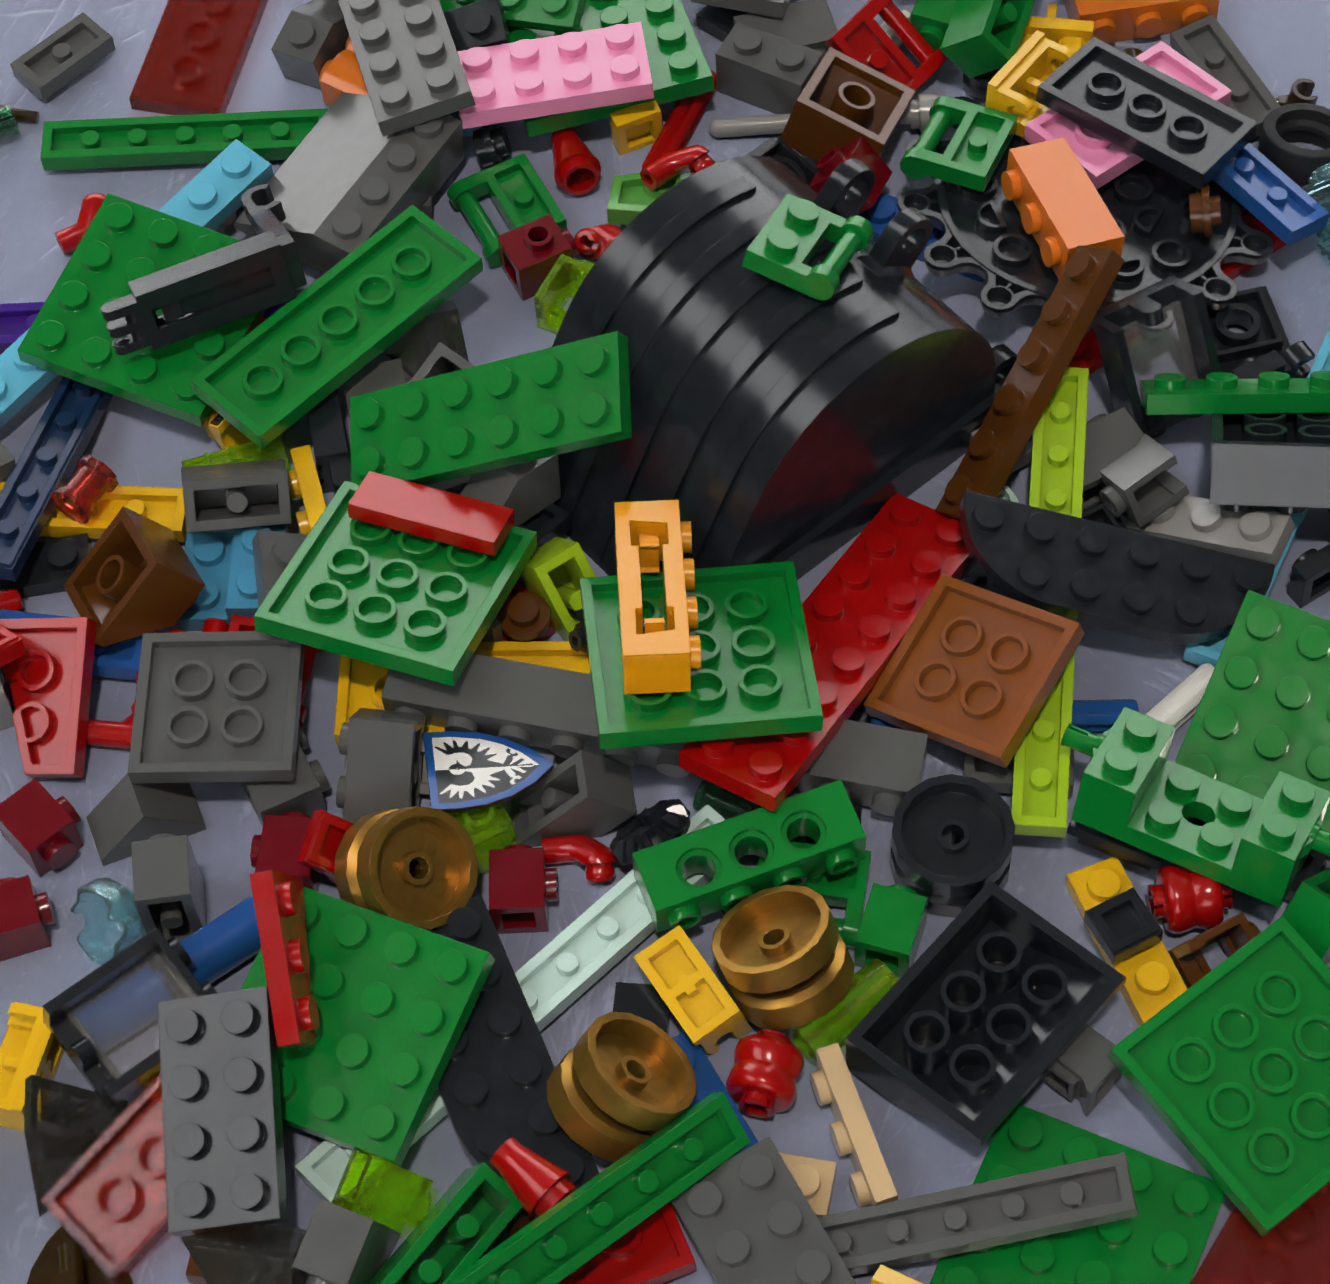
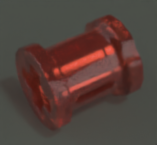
(84, 489)

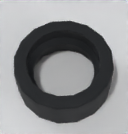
(1296, 123)

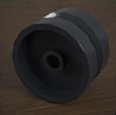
(951, 841)

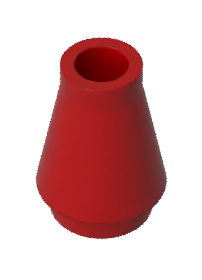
(574, 164)
(531, 1177)

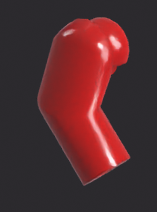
(673, 163)
(595, 240)
(111, 733)
(584, 850)

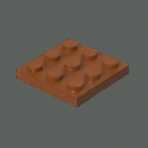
(974, 670)

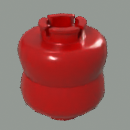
(1187, 899)
(765, 1073)

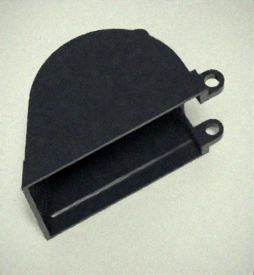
(756, 402)

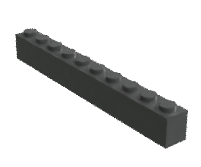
(558, 713)

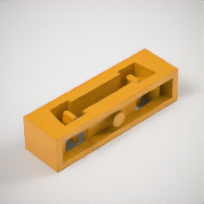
(659, 658)

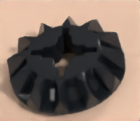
(650, 827)

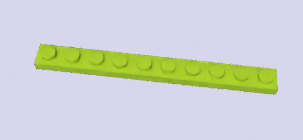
(1057, 486)

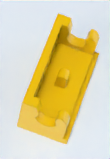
(1017, 82)
(691, 990)
(24, 1052)

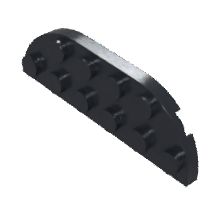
(1108, 572)
(502, 1065)

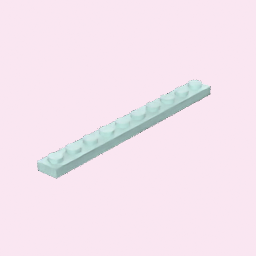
(549, 984)

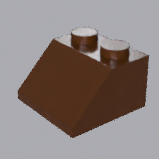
(843, 104)
(134, 580)

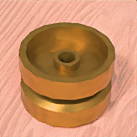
(407, 865)
(783, 957)
(620, 1085)

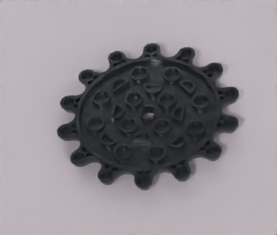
(1148, 205)

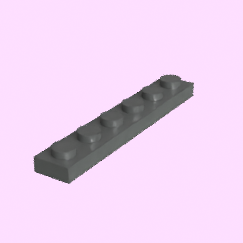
(984, 1214)

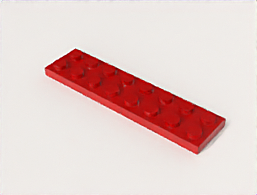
(852, 632)

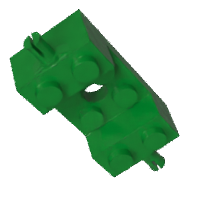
(1145, 798)

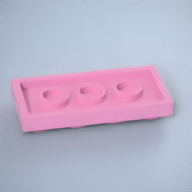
(556, 74)
(1101, 157)

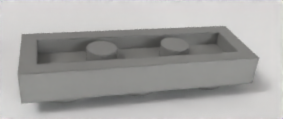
(1248, 534)

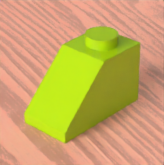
(555, 576)

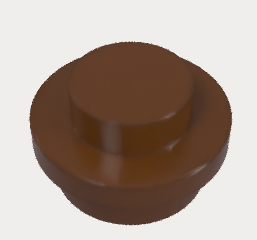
(1205, 212)
(524, 616)

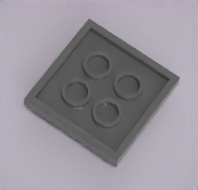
(216, 708)

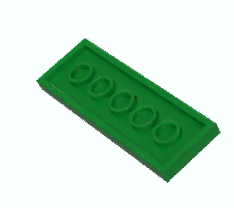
(336, 326)
(495, 413)

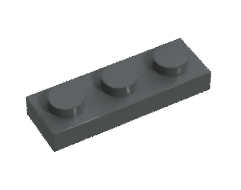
(1214, 52)

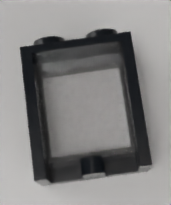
(1152, 334)
(112, 1014)

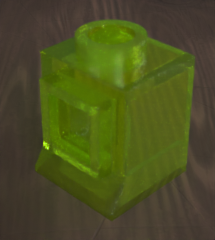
(556, 290)
(489, 830)
(383, 1191)

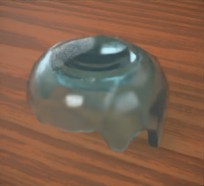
(110, 919)

